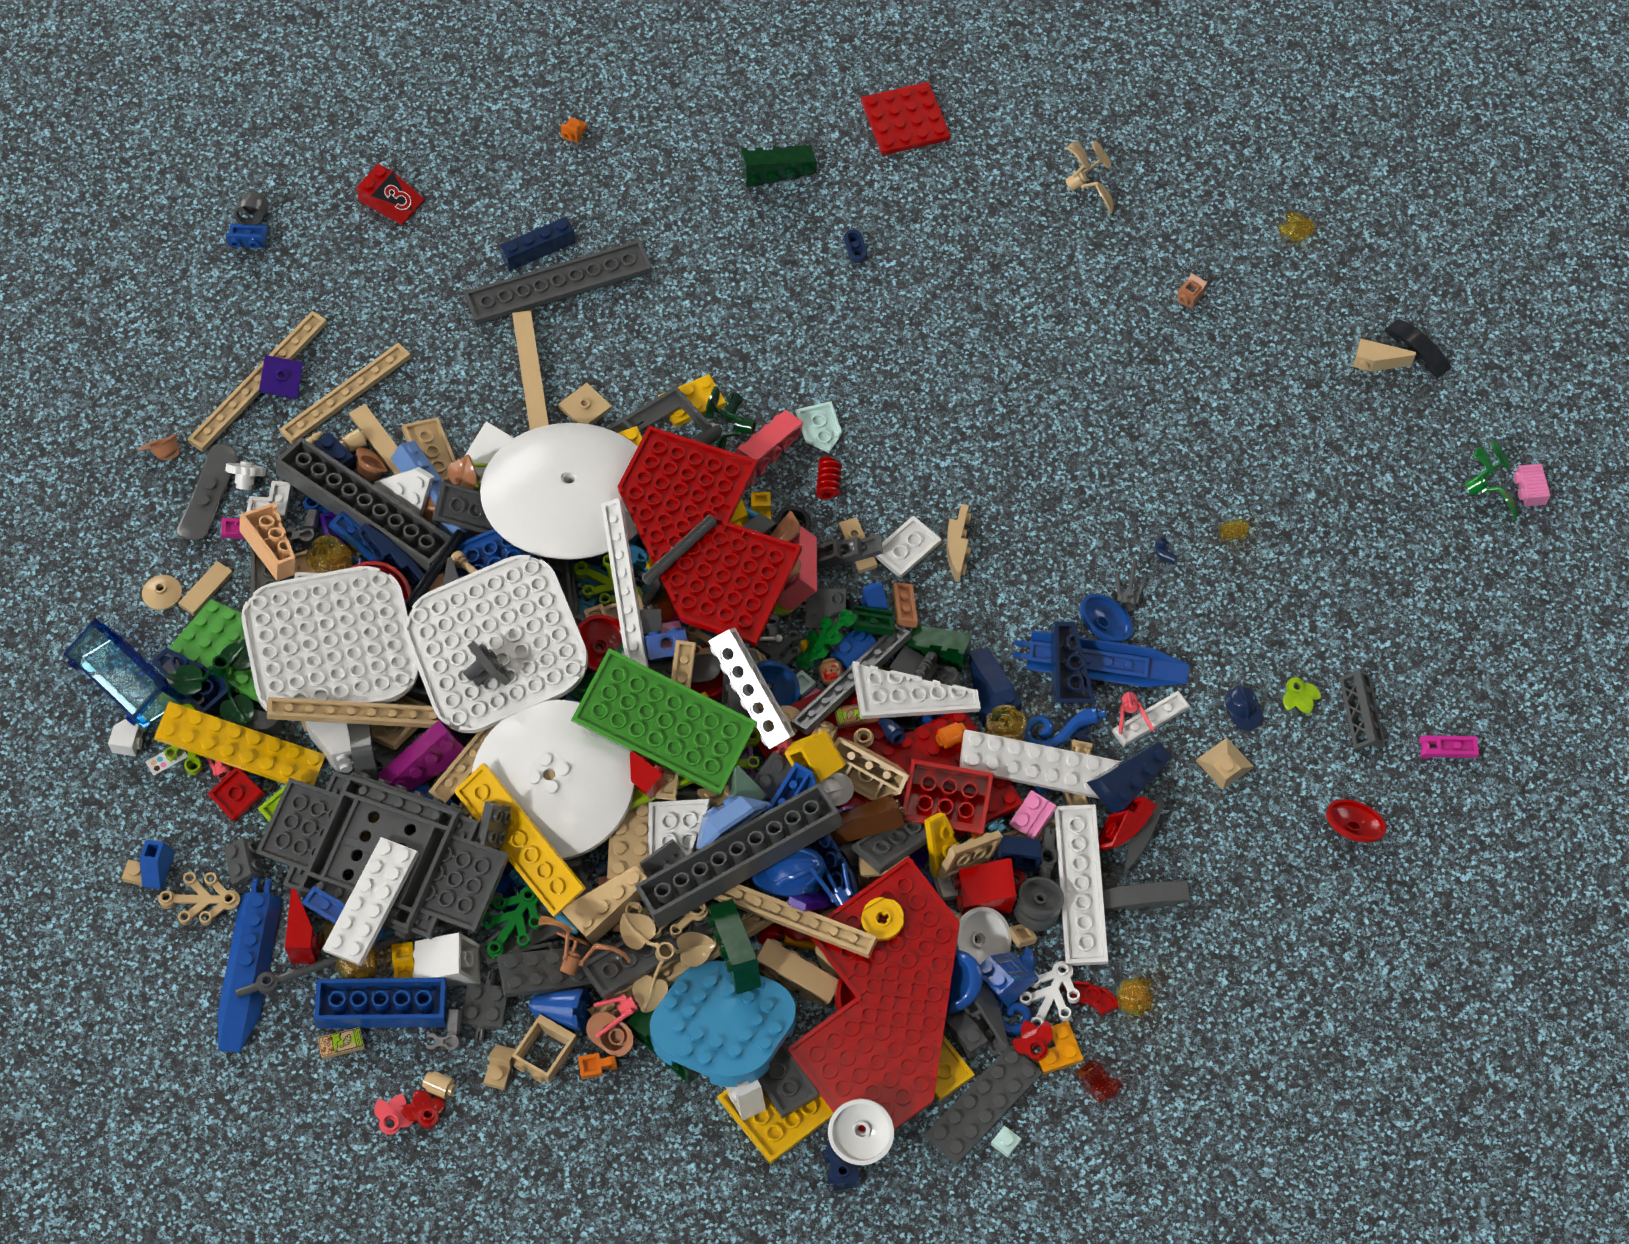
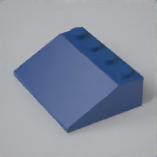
(486, 550)

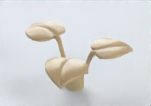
(1079, 178)
(693, 950)

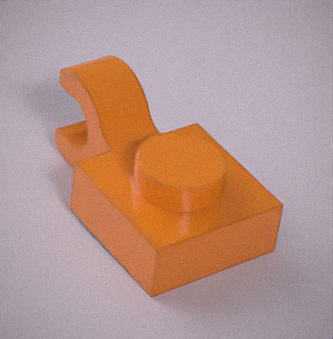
(592, 1065)

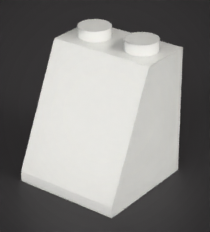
(486, 445)
(333, 742)
(449, 958)

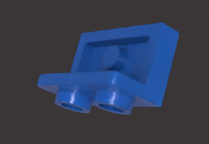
(247, 236)

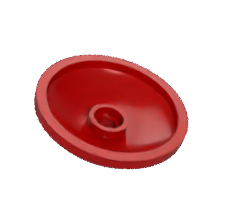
(602, 632)
(1356, 821)

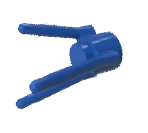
(839, 894)

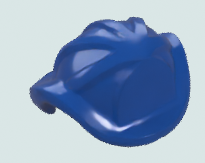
(791, 875)
(965, 982)

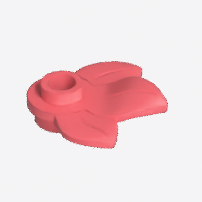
(391, 1112)

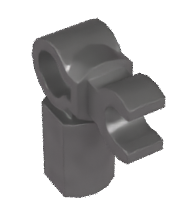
(307, 535)
(452, 1040)

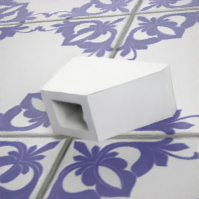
(126, 738)

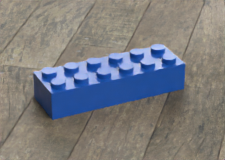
(381, 1003)

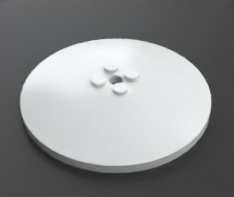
(590, 779)

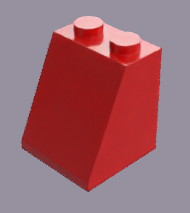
(986, 886)

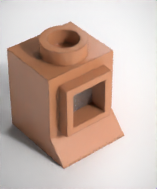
(1191, 291)

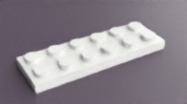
(371, 901)

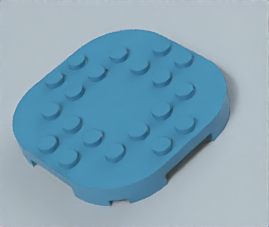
(719, 1031)

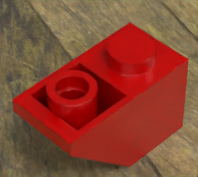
(644, 776)

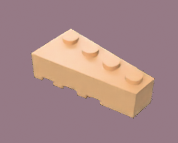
(268, 539)

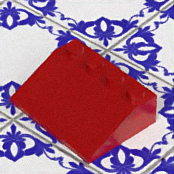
(951, 790)

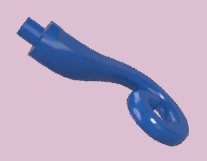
(1081, 719)
(1010, 1029)

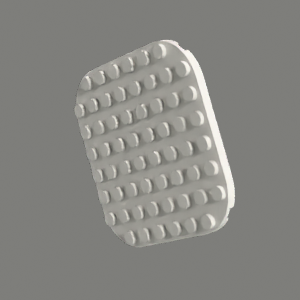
(517, 614)
(330, 638)

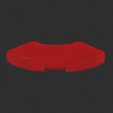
(1095, 996)

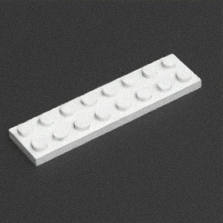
(1032, 763)
(1082, 885)

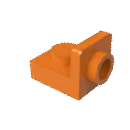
(573, 129)

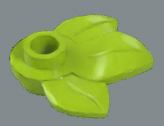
(1300, 698)

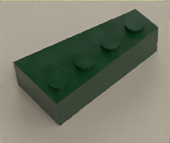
(777, 164)
(734, 946)
(640, 1028)

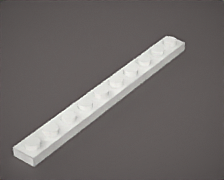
(624, 581)

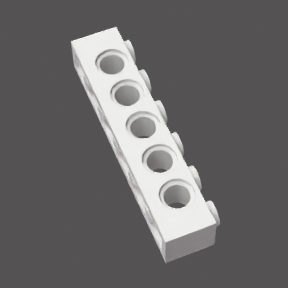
(762, 693)

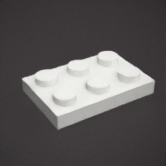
(907, 547)

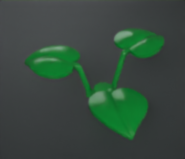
(1480, 482)

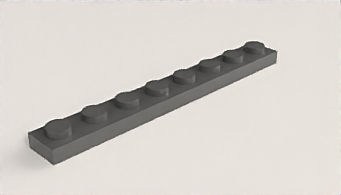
(845, 685)

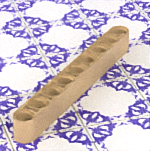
(530, 369)

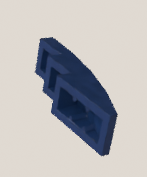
(386, 550)

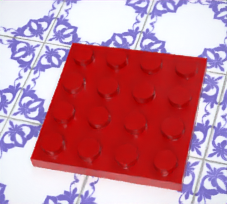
(905, 118)

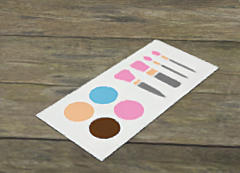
(160, 762)

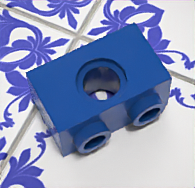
(653, 642)

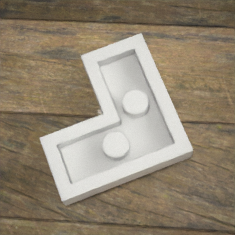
(279, 493)

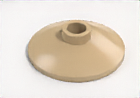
(165, 598)

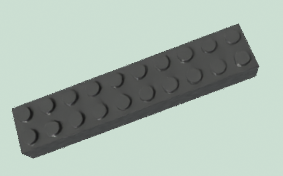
(345, 491)
(739, 855)

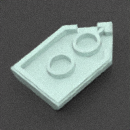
(820, 425)

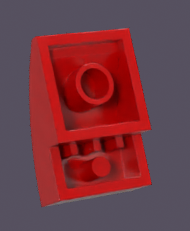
(1125, 823)

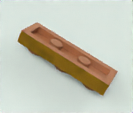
(904, 605)

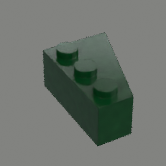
(950, 646)

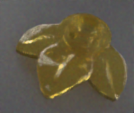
(1296, 227)

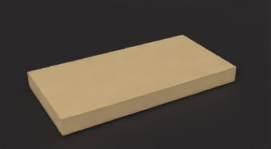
(433, 443)

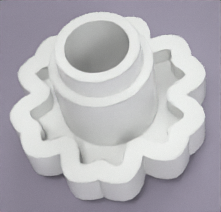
(245, 473)

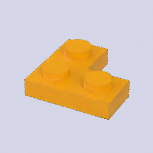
(1065, 1050)

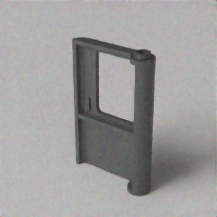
(663, 407)

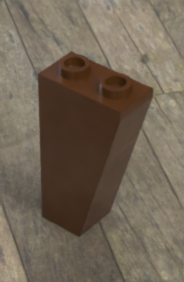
(870, 819)

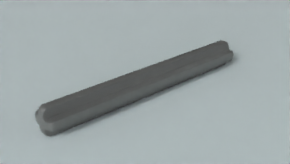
(679, 549)

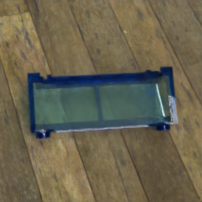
(122, 673)

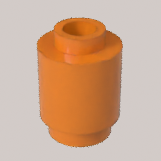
(950, 735)

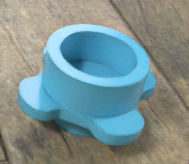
(995, 826)

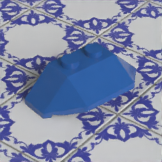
(796, 781)

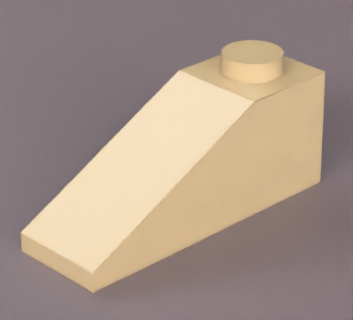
(1378, 356)

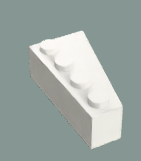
(747, 1098)

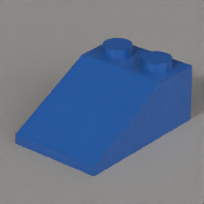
(853, 647)

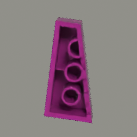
(424, 757)

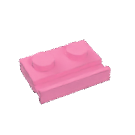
(1033, 815)

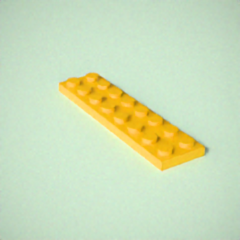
(237, 745)
(527, 846)

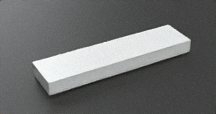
(1157, 714)

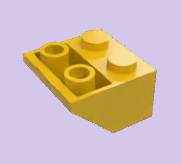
(816, 754)

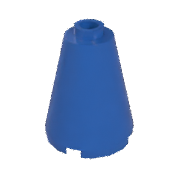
(563, 1007)

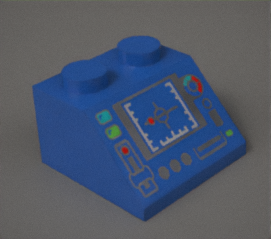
(1007, 976)

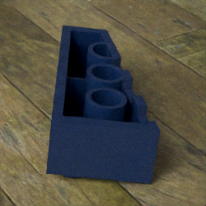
(1068, 667)
(1128, 778)

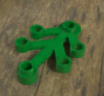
(826, 638)
(513, 919)

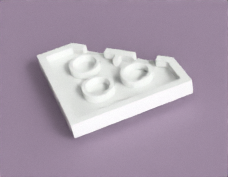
(408, 488)

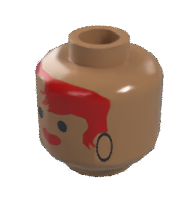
(830, 671)

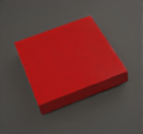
(236, 794)

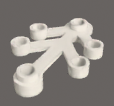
(1052, 992)

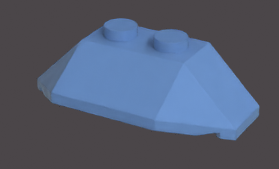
(728, 817)

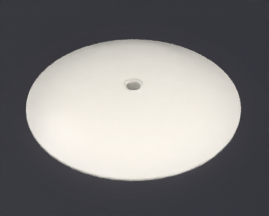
(550, 487)

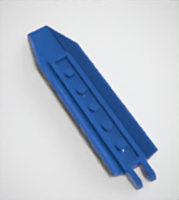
(1111, 661)
(248, 958)

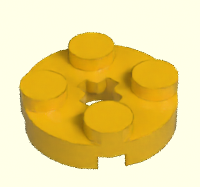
(885, 907)

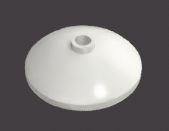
(991, 933)
(859, 1146)

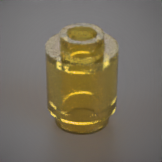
(1233, 529)

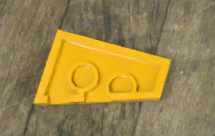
(939, 839)

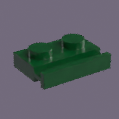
(874, 620)

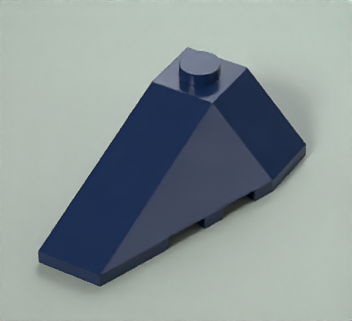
(991, 683)
(212, 691)
(834, 858)

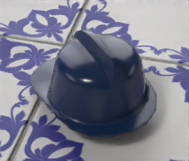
(1243, 708)

